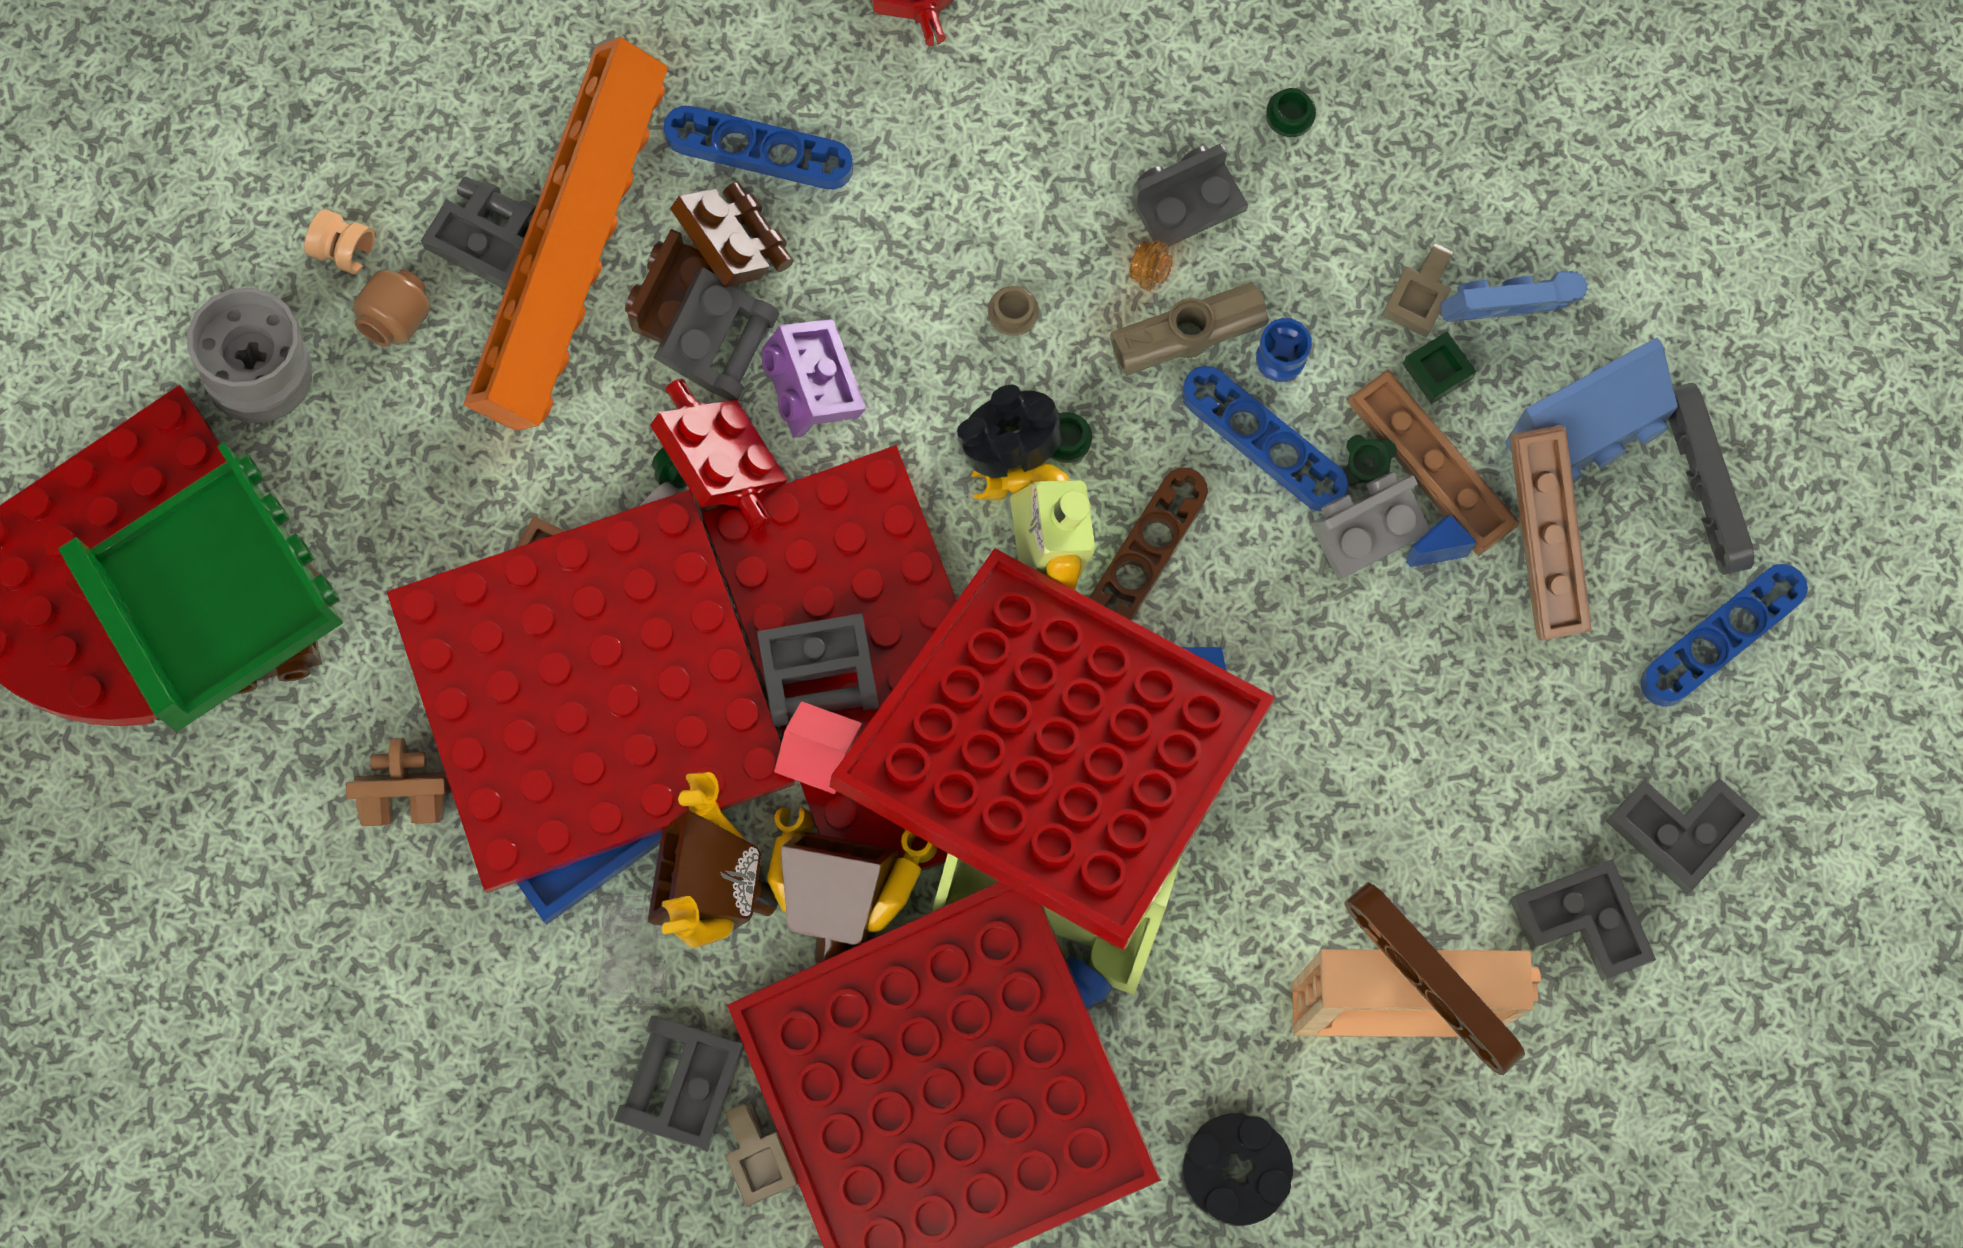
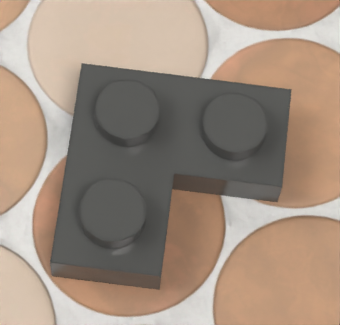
(1679, 843)
(1594, 905)

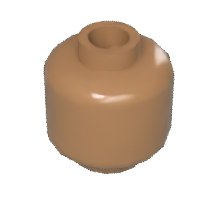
(391, 307)

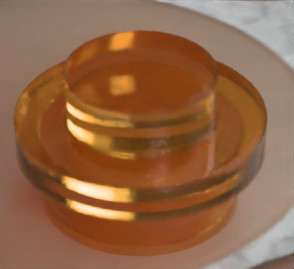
(1151, 264)

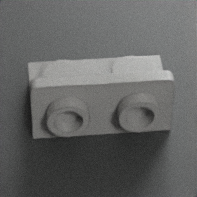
(1370, 526)

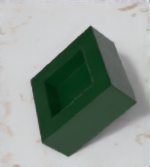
(1439, 367)

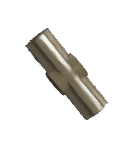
(1217, 317)

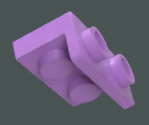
(811, 375)

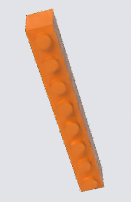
(567, 236)

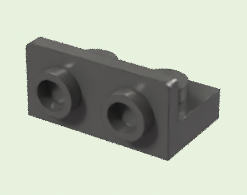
(1187, 195)

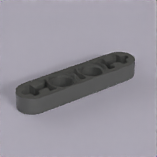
(1711, 481)

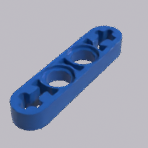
(761, 139)
(1269, 433)
(1722, 634)

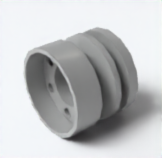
(232, 335)

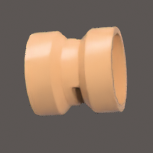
(336, 240)

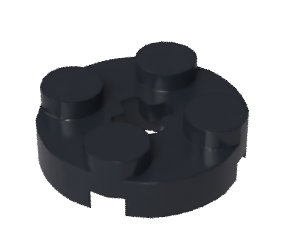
(990, 438)
(1222, 1197)

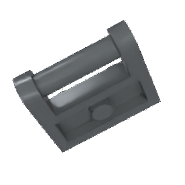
(701, 328)
(817, 652)
(696, 1088)

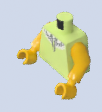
(1048, 519)

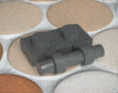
(475, 242)

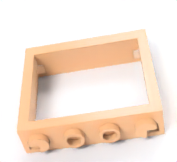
(1369, 997)

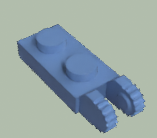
(1514, 298)

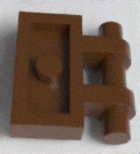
(723, 241)

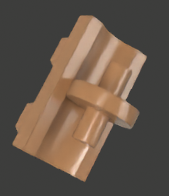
(375, 792)

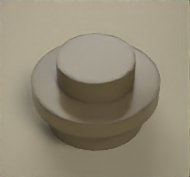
(1013, 311)

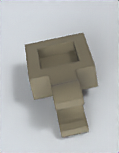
(1419, 294)
(761, 1161)

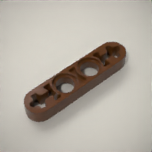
(1147, 557)
(1434, 978)

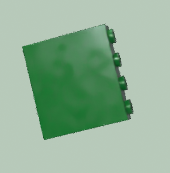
(205, 592)

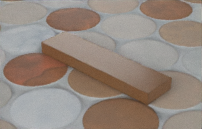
(1433, 461)
(1550, 532)

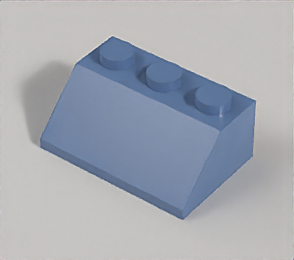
(1609, 408)

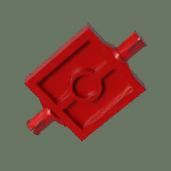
(718, 453)

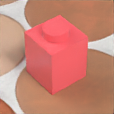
(815, 745)

